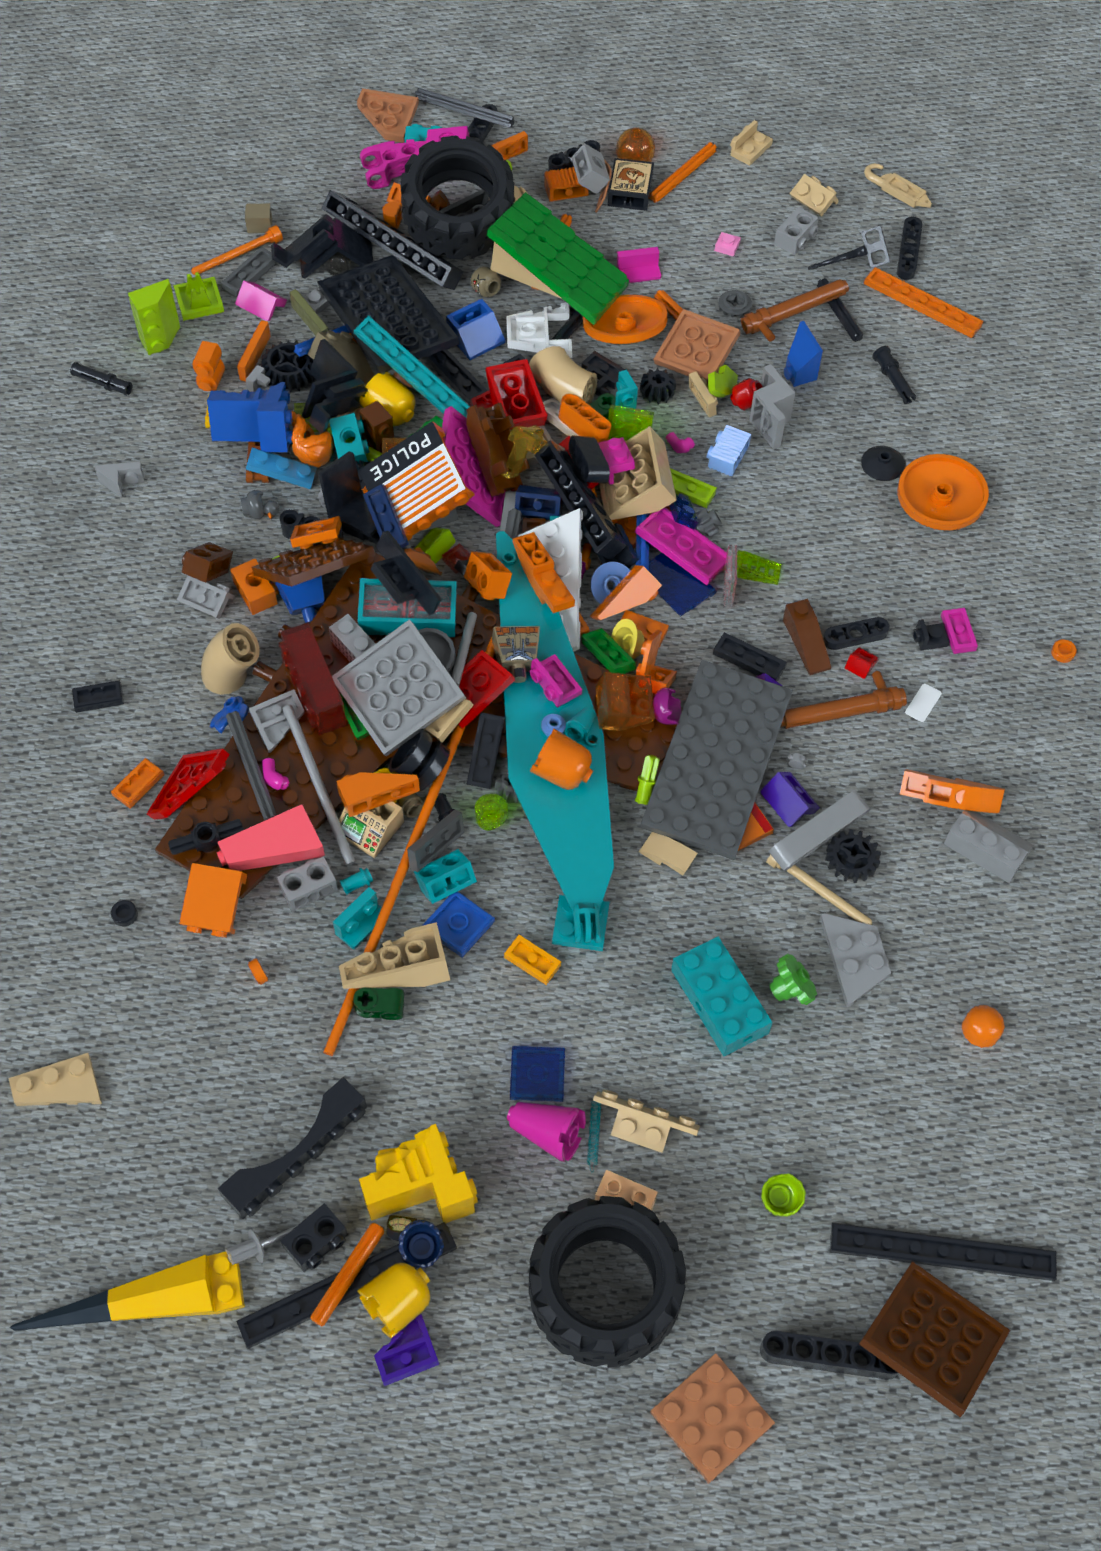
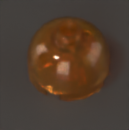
(635, 145)

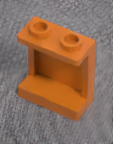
(211, 899)

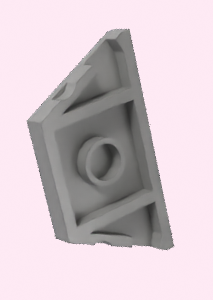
(855, 955)

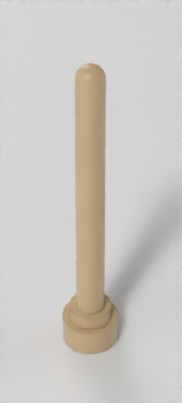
(823, 891)

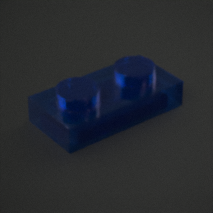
(683, 511)

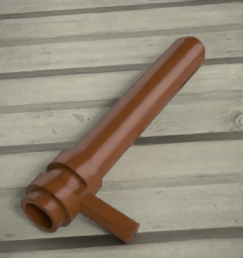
(765, 317)
(877, 701)

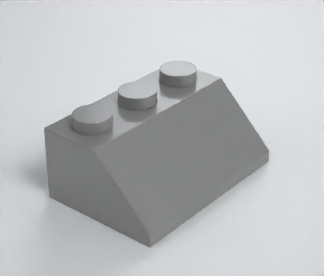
(988, 844)

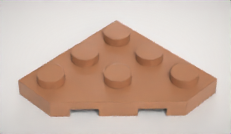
(388, 112)

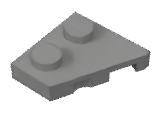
(271, 718)

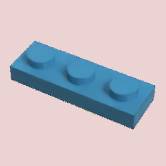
(281, 468)

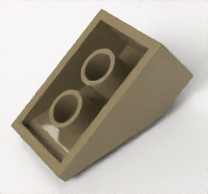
(349, 349)

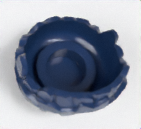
(421, 1244)

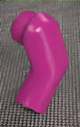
(679, 445)
(272, 777)

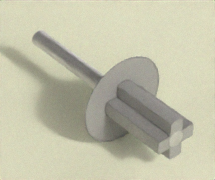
(252, 1247)

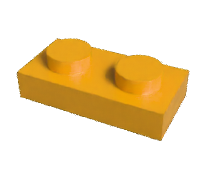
(532, 959)

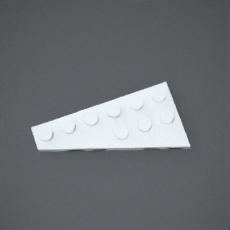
(563, 543)

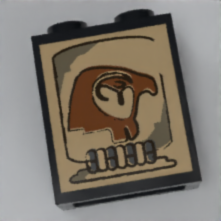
(630, 184)

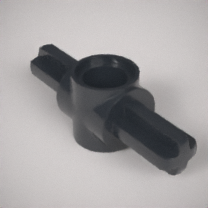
(193, 840)

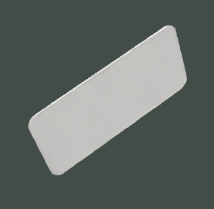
(923, 702)

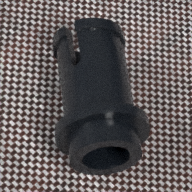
(442, 806)

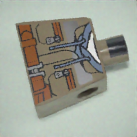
(516, 648)

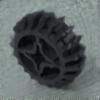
(285, 366)

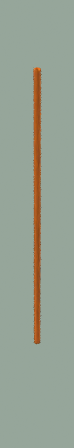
(397, 881)

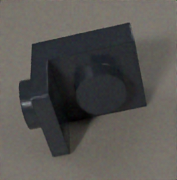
(930, 636)

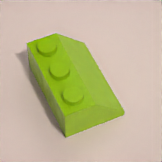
(155, 315)

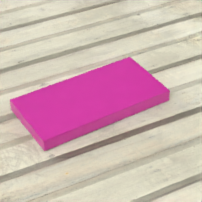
(683, 545)

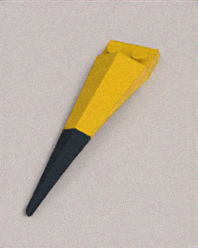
(188, 1289)

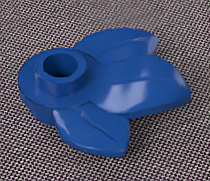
(232, 704)

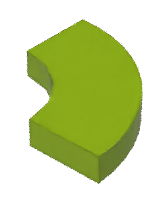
(722, 383)

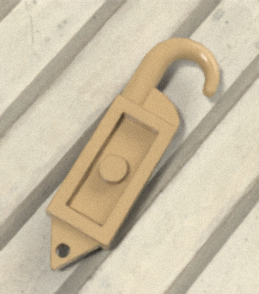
(898, 187)

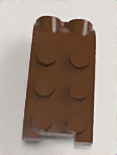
(489, 438)

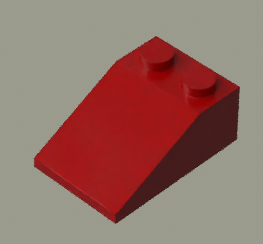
(517, 391)

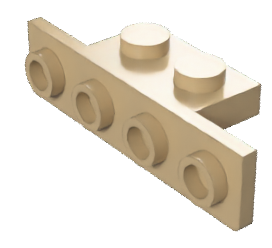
(642, 1124)

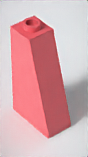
(272, 842)

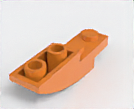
(541, 573)
(952, 793)

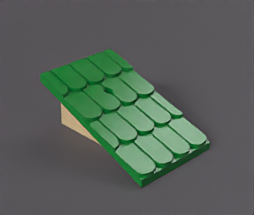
(550, 257)

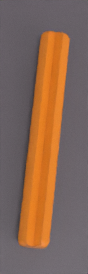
(347, 1274)

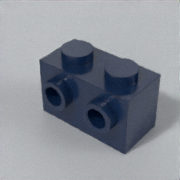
(538, 502)

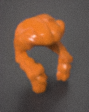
(312, 449)

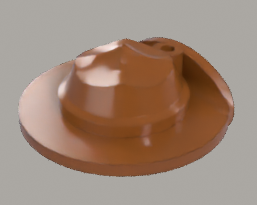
(422, 561)

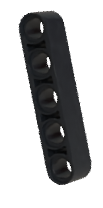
(818, 1361)

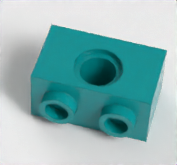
(346, 427)

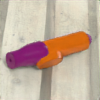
(586, 561)

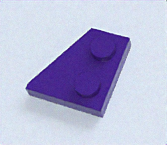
(406, 1353)

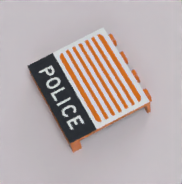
(419, 479)

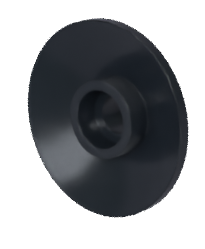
(883, 463)

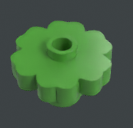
(793, 981)

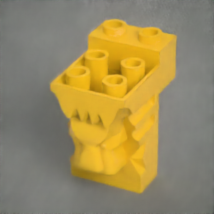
(417, 1174)

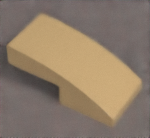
(668, 851)

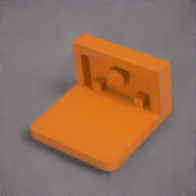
(660, 676)

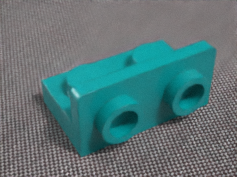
(626, 391)
(358, 919)

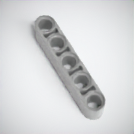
(819, 830)

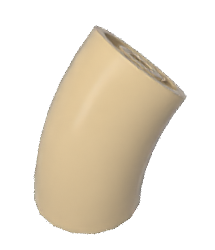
(561, 375)
(228, 658)

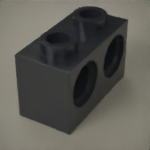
(309, 1233)

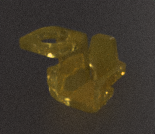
(524, 440)

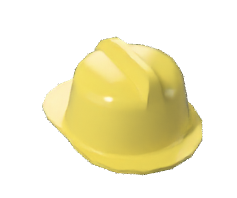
(628, 637)

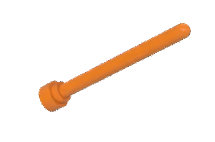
(273, 235)

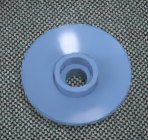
(602, 575)

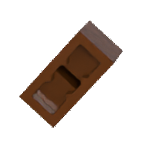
(377, 424)
(206, 562)

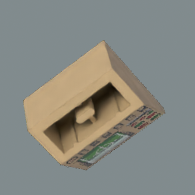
(372, 828)

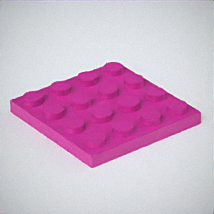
(464, 456)

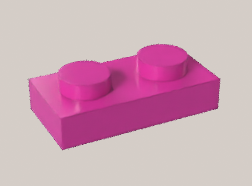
(959, 630)

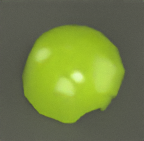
(783, 1195)

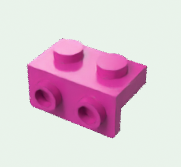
(617, 456)
(555, 680)

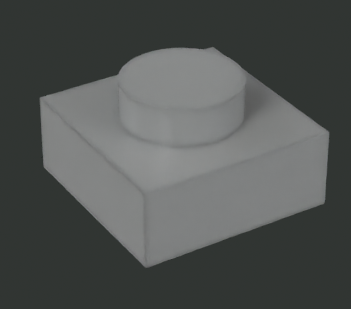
(316, 301)

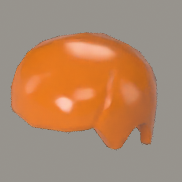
(983, 1026)

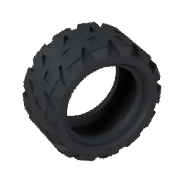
(450, 161)
(617, 1222)

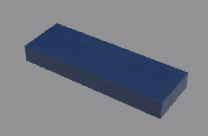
(384, 514)

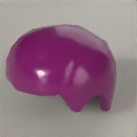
(666, 707)

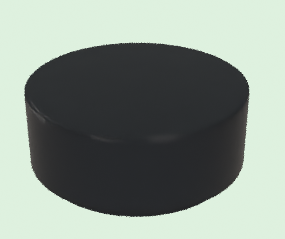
(124, 913)

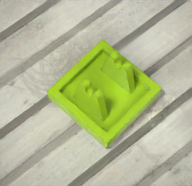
(198, 297)

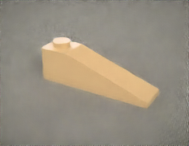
(406, 962)

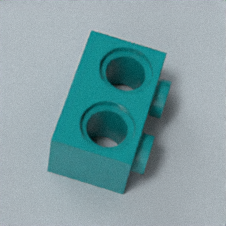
(445, 876)

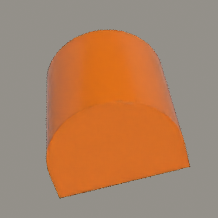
(392, 213)

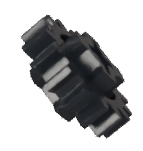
(865, 853)

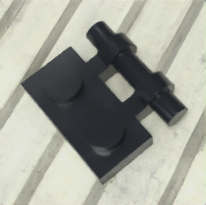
(605, 370)

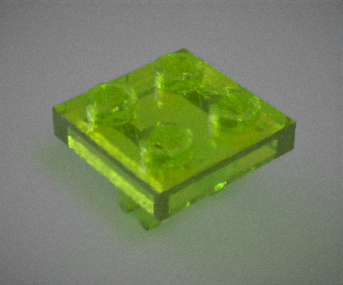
(628, 421)

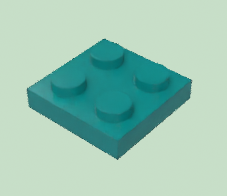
(564, 927)

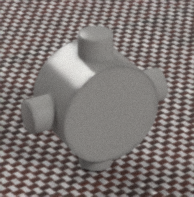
(796, 761)

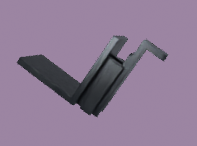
(321, 243)
(334, 389)
(345, 498)

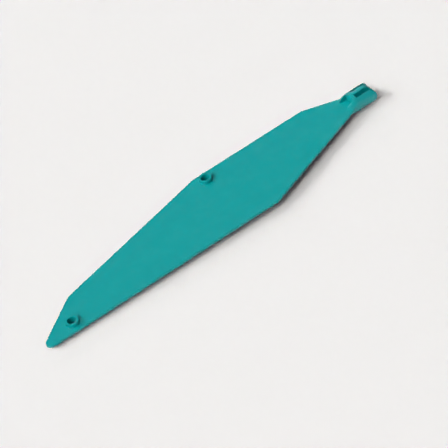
(568, 823)

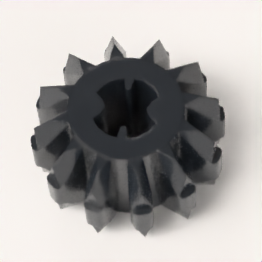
(658, 386)

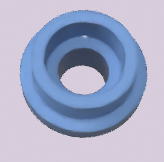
(553, 718)

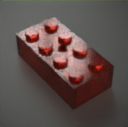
(312, 679)

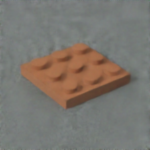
(696, 345)
(712, 1418)

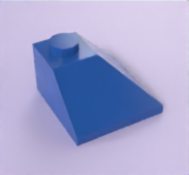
(803, 358)

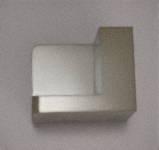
(258, 217)

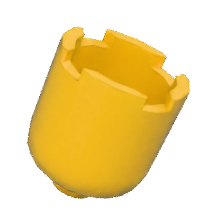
(392, 396)
(396, 1296)

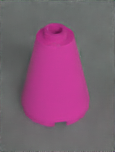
(549, 1127)

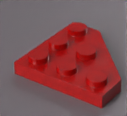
(186, 780)

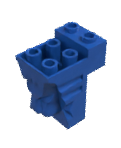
(252, 417)

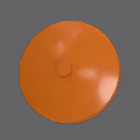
(629, 320)
(942, 492)

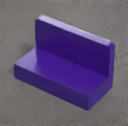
(789, 798)

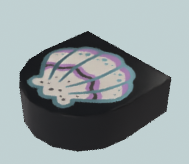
(396, 1225)

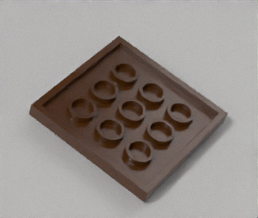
(312, 562)
(935, 1338)

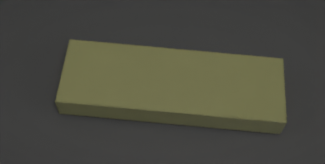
(307, 313)

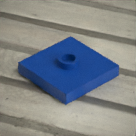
(460, 923)

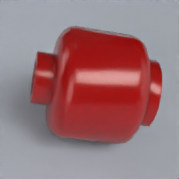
(743, 393)

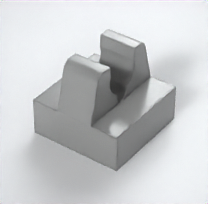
(257, 379)

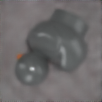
(253, 505)

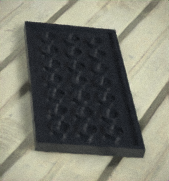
(394, 302)

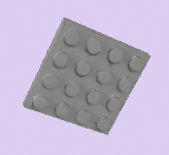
(398, 687)

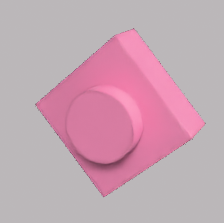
(727, 244)

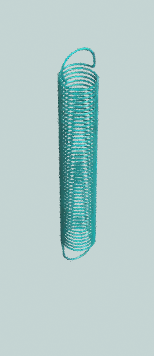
(590, 1130)

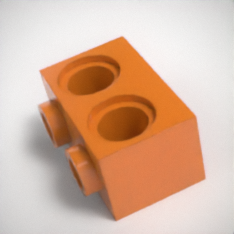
(487, 575)

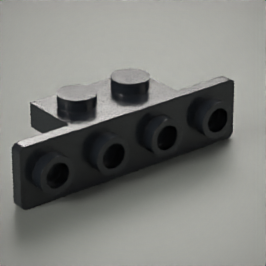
(402, 576)

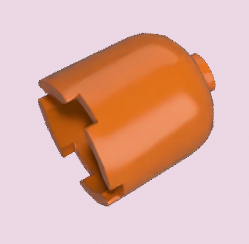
(563, 761)

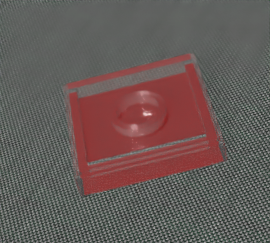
(730, 577)

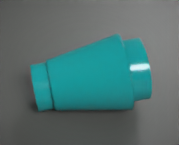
(579, 726)

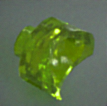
(490, 811)

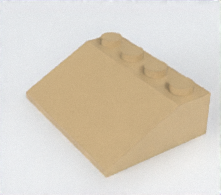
(647, 486)

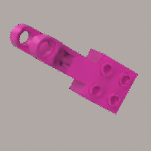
(392, 157)

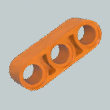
(583, 418)

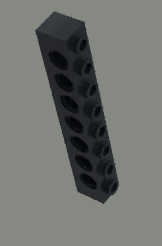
(392, 240)

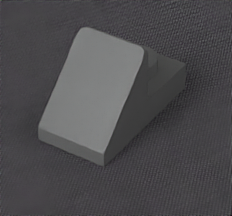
(114, 475)

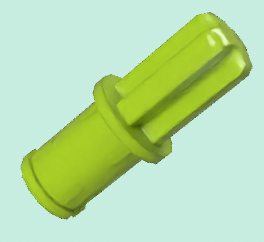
(647, 779)

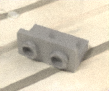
(205, 596)

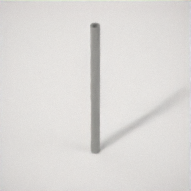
(319, 785)

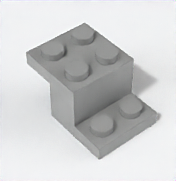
(772, 406)

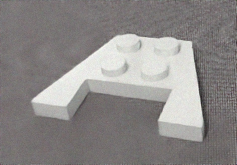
(530, 330)

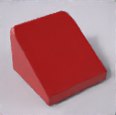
(861, 662)

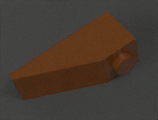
(807, 636)

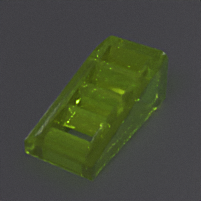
(748, 573)

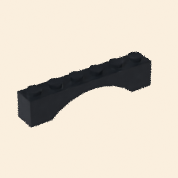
(251, 1186)

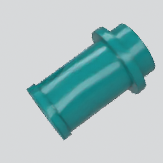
(356, 881)

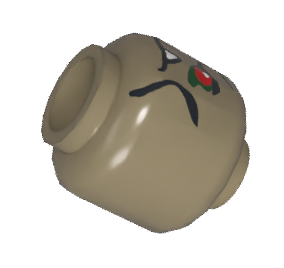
(485, 282)

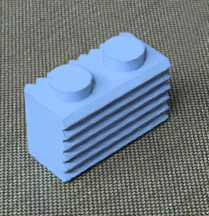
(728, 450)

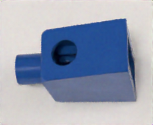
(303, 597)

